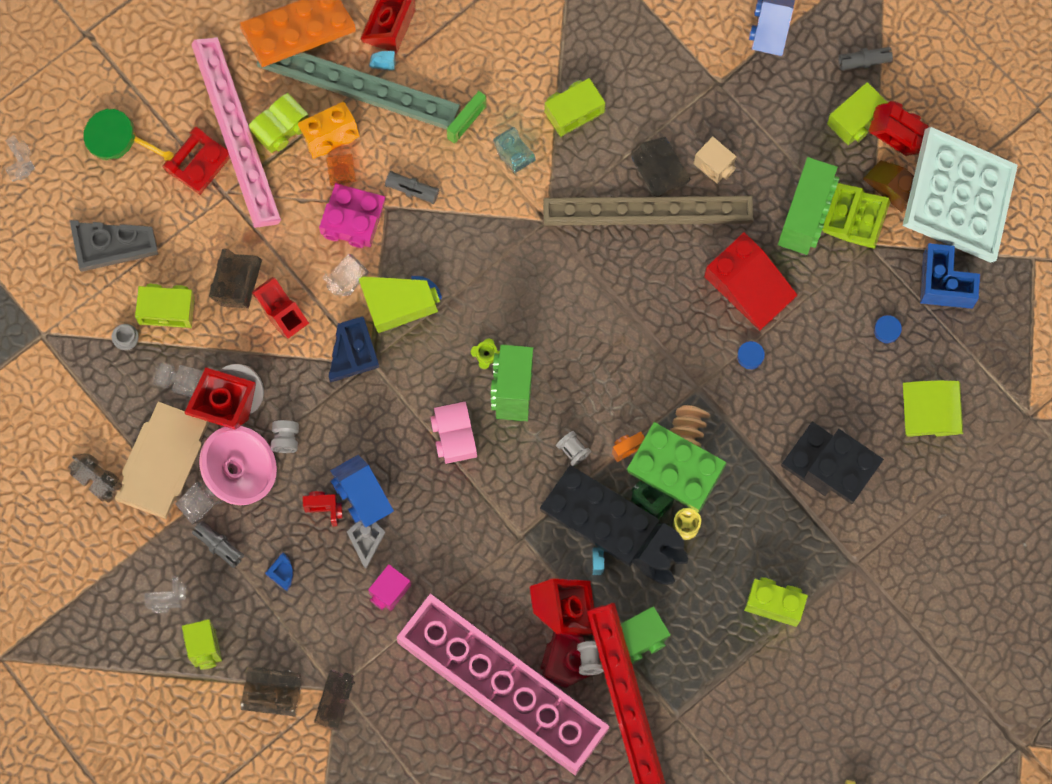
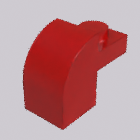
(279, 309)

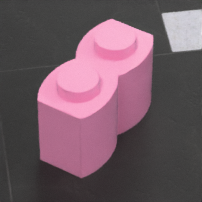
(454, 432)

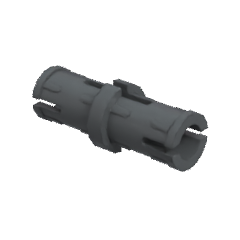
(865, 58)
(412, 187)
(218, 544)

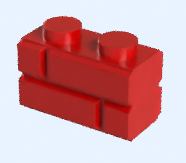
(898, 128)

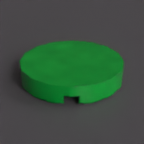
(109, 134)

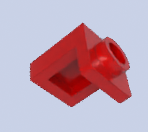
(319, 502)

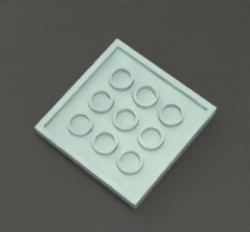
(960, 195)

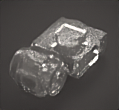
(184, 380)

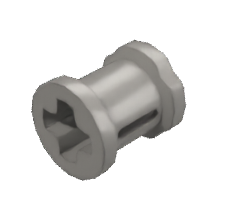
(573, 448)
(589, 658)

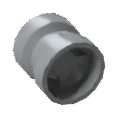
(284, 436)

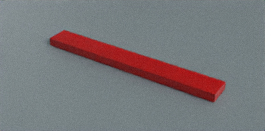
(625, 695)

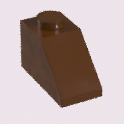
(891, 182)

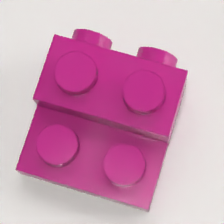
(352, 216)

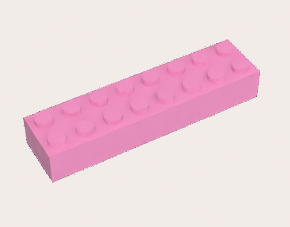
(502, 684)

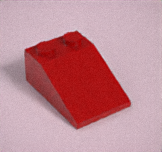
(750, 281)

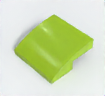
(856, 215)
(932, 408)

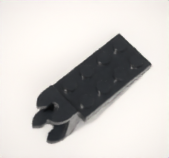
(615, 525)

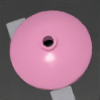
(248, 457)

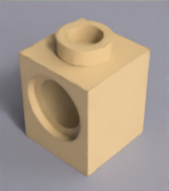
(715, 160)

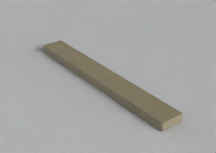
(648, 210)

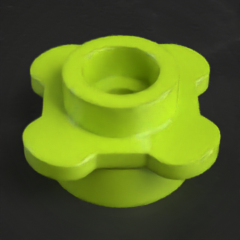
(478, 352)

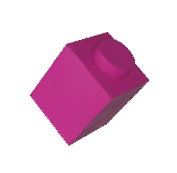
(389, 588)

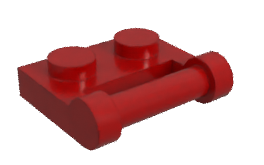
(203, 166)

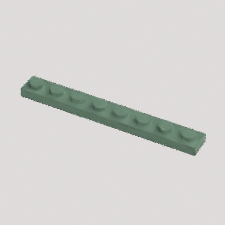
(367, 89)

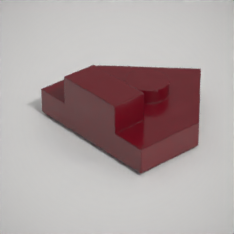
(563, 660)

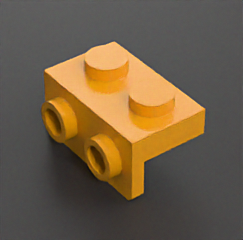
(329, 130)

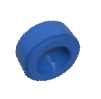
(887, 329)
(750, 355)

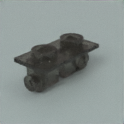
(88, 469)
(332, 705)

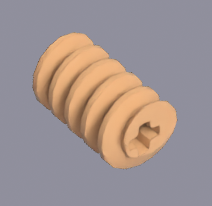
(688, 422)

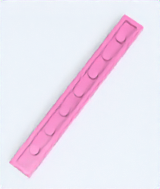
(236, 132)

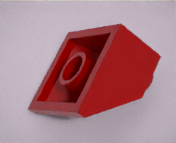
(563, 605)

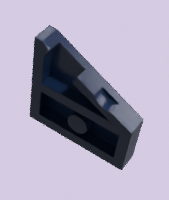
(352, 350)

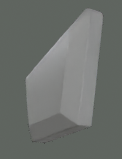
(366, 540)

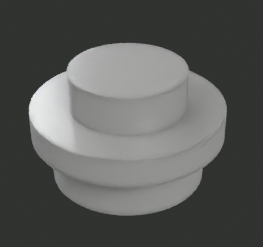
(125, 337)

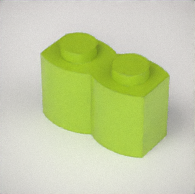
(278, 123)

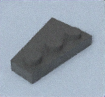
(108, 245)

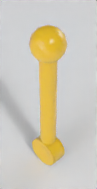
(167, 155)

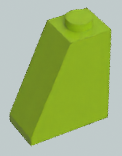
(398, 300)

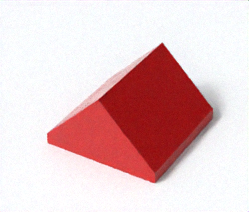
(388, 24)
(222, 399)

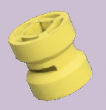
(689, 519)

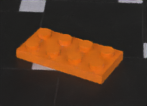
(296, 29)

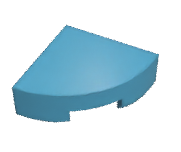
(383, 60)
(597, 561)

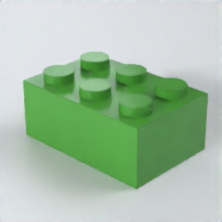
(809, 206)
(512, 382)
(676, 467)

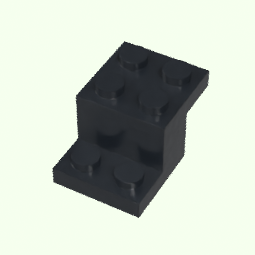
(832, 462)

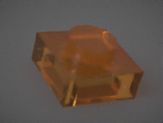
(341, 169)

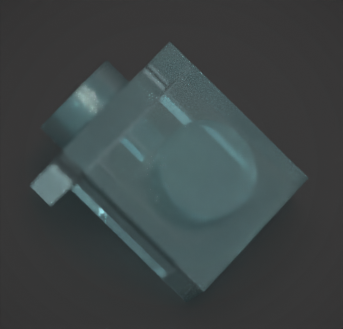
(513, 150)

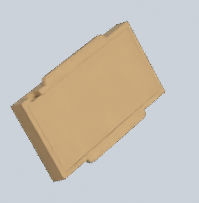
(161, 460)

